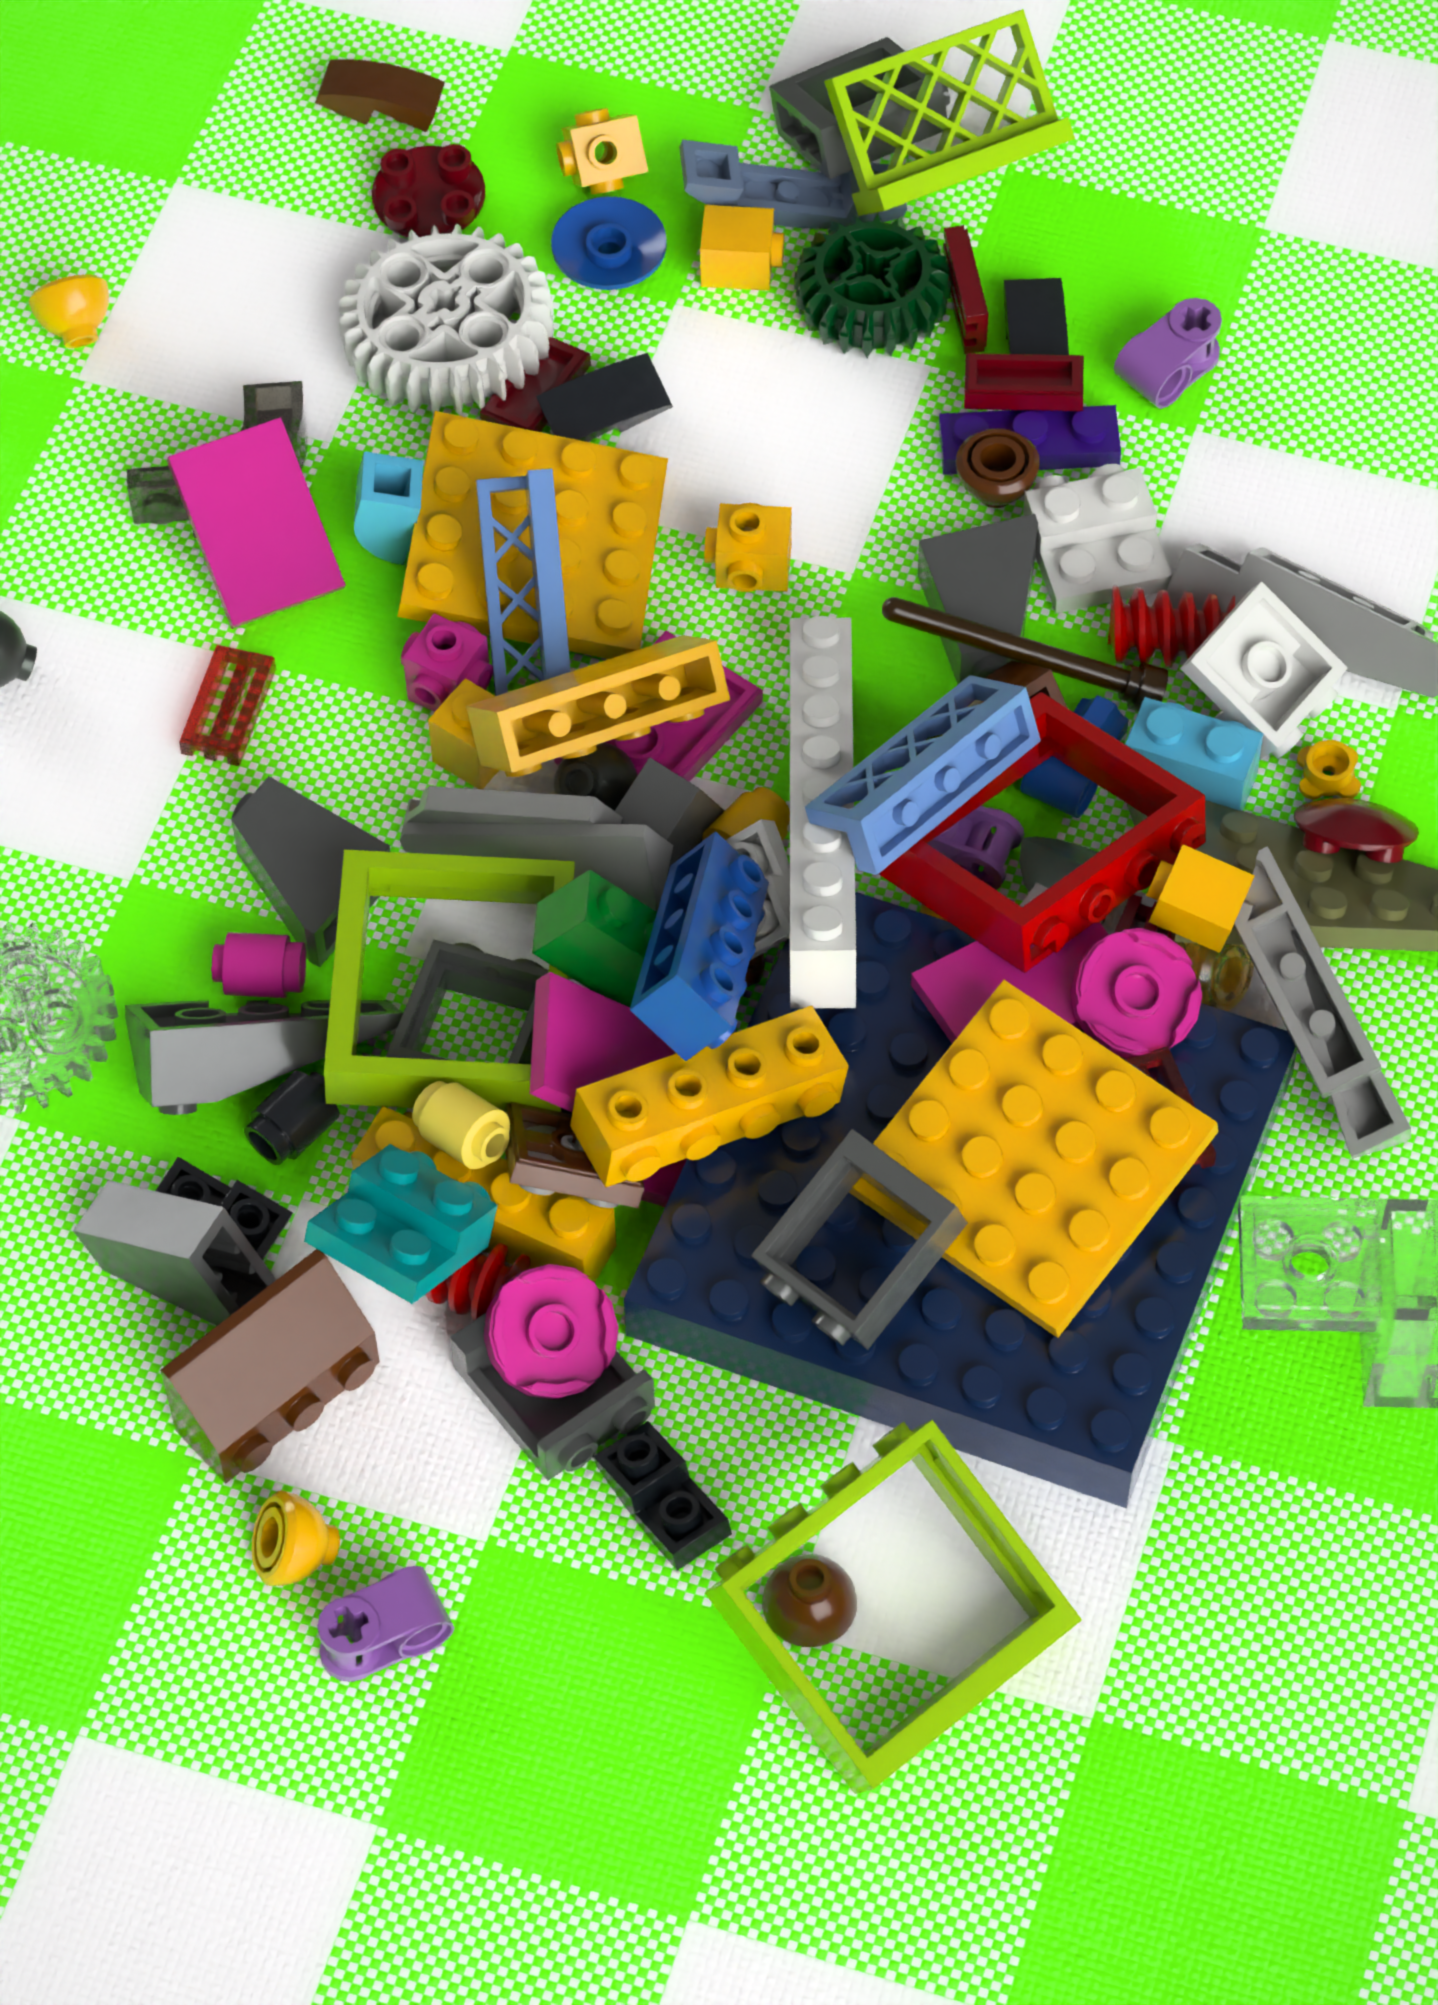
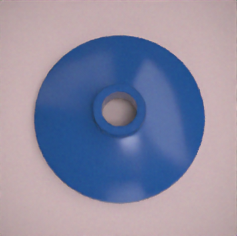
(608, 243)

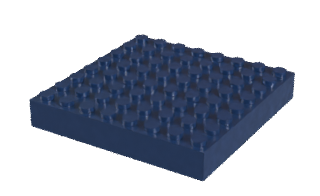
(955, 1352)

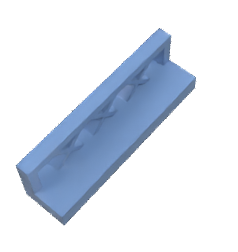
(546, 577)
(934, 774)

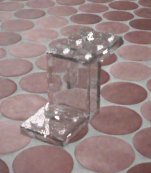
(1376, 1283)

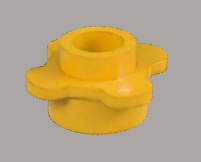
(1332, 757)

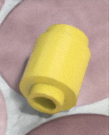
(461, 1124)

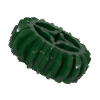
(875, 270)

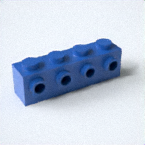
(701, 947)

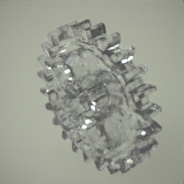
(61, 987)

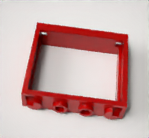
(1091, 890)

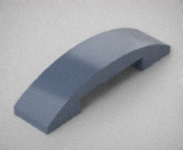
(798, 196)

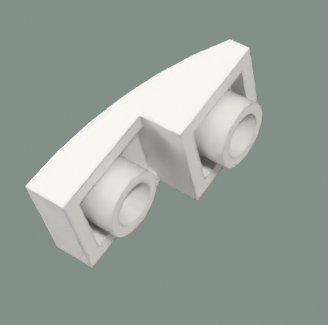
(764, 845)

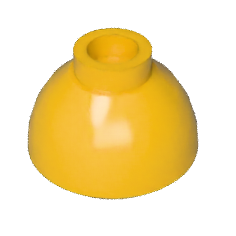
(72, 308)
(291, 1540)

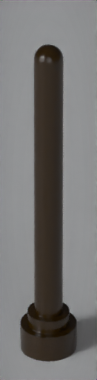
(1131, 683)

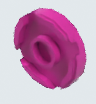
(1135, 992)
(550, 1331)

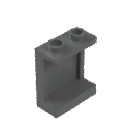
(562, 1430)

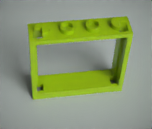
(427, 876)
(991, 1533)

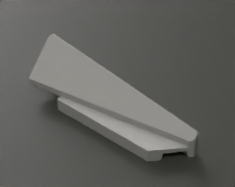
(1355, 628)
(540, 828)
(1317, 1013)

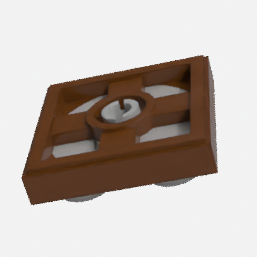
(549, 1159)

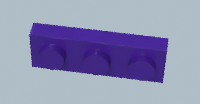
(1061, 437)

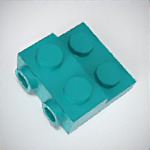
(404, 1223)

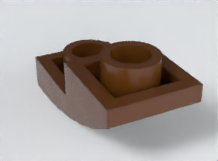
(361, 86)

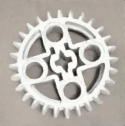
(446, 319)

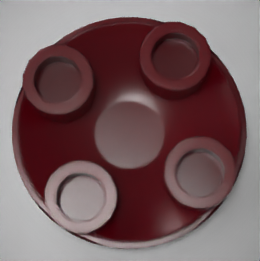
(428, 189)
(1355, 826)

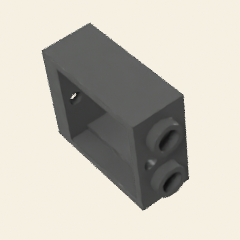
(809, 122)
(470, 972)
(848, 1163)

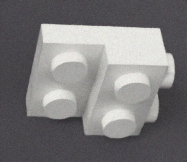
(1097, 537)
(1266, 670)

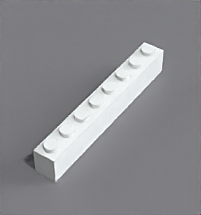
(820, 856)

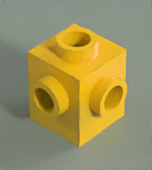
(621, 156)
(750, 547)

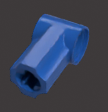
(1060, 784)

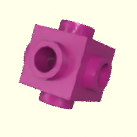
(442, 658)

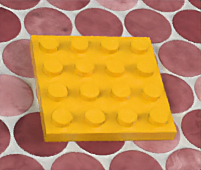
(605, 523)
(1043, 1152)

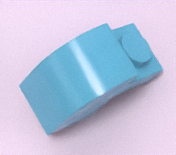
(387, 504)

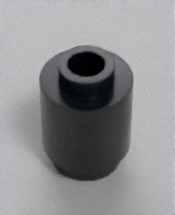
(291, 1118)

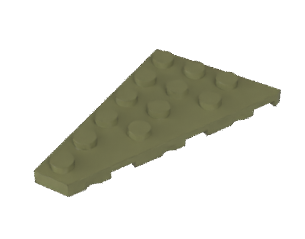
(1341, 894)

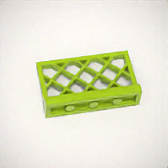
(965, 159)

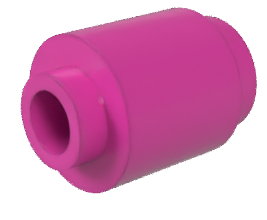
(259, 965)

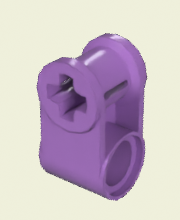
(1172, 352)
(973, 844)
(386, 1623)

